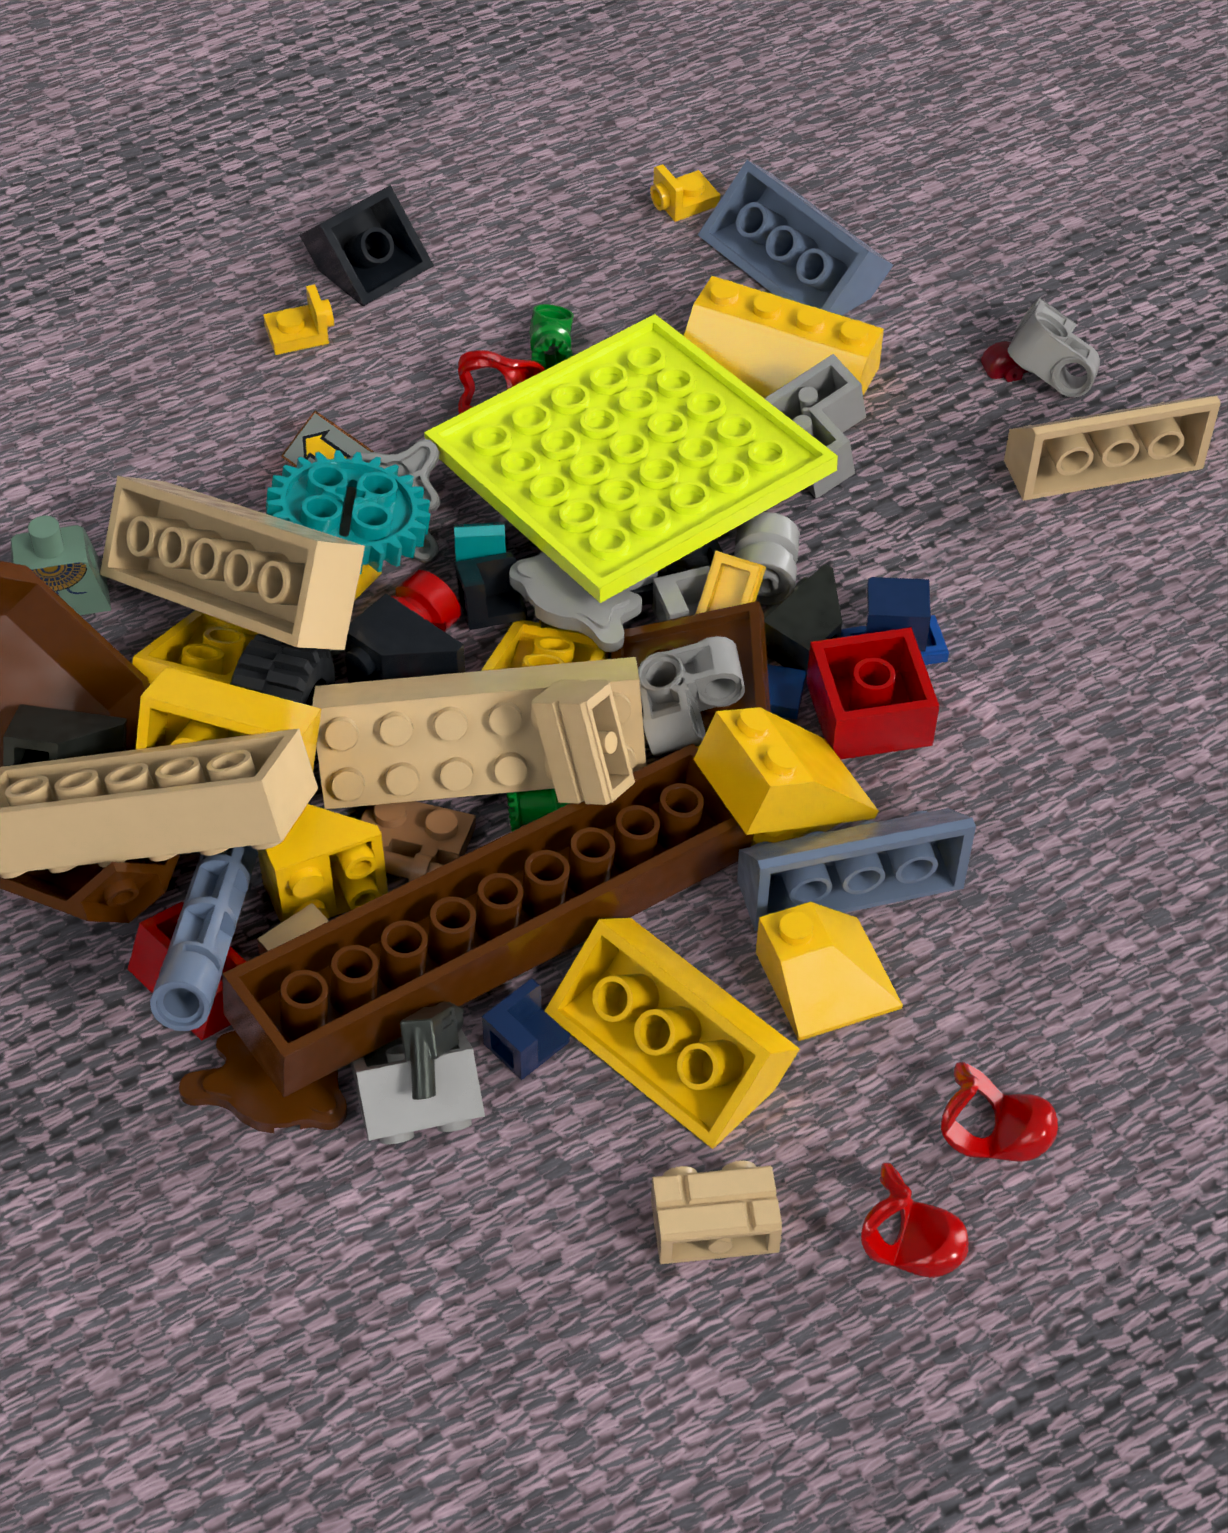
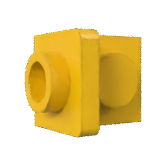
(682, 195)
(300, 326)

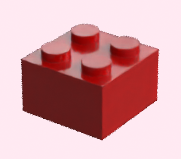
(872, 693)

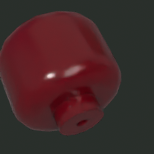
(999, 363)

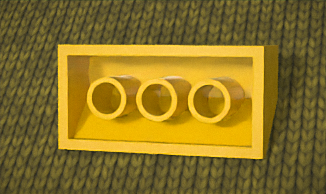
(776, 339)
(669, 1029)

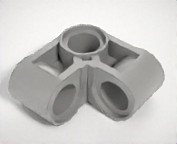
(1047, 344)
(682, 684)

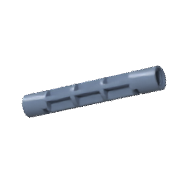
(202, 939)

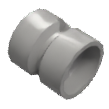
(772, 542)

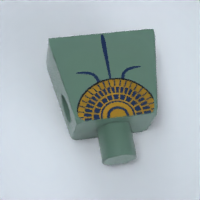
(64, 562)

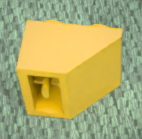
(325, 863)

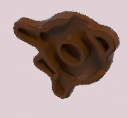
(253, 1097)

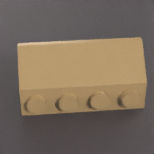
(1111, 447)

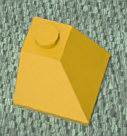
(823, 969)

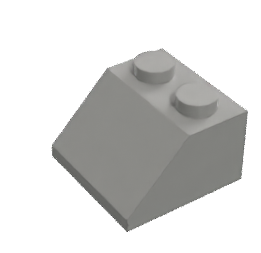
(386, 1093)

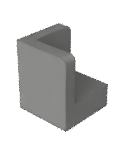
(678, 593)

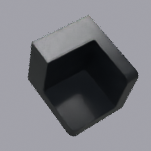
(487, 593)

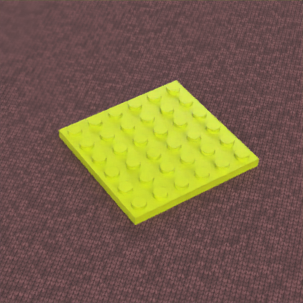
(630, 456)

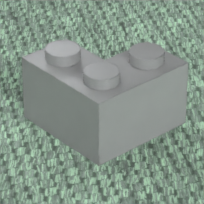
(825, 405)

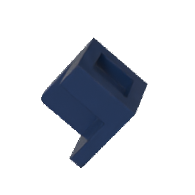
(899, 605)
(522, 1031)

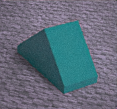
(479, 540)

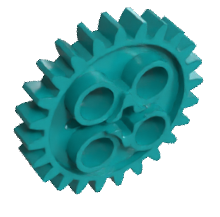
(386, 511)

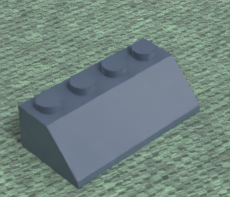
(792, 244)
(859, 864)

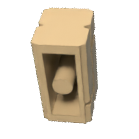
(582, 741)
(716, 1213)

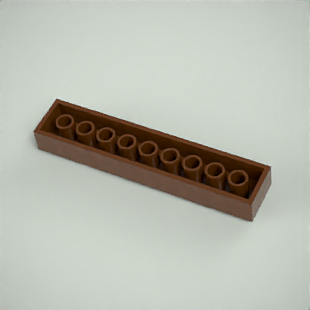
(477, 921)

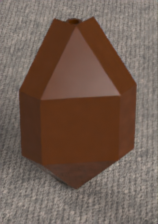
(64, 664)

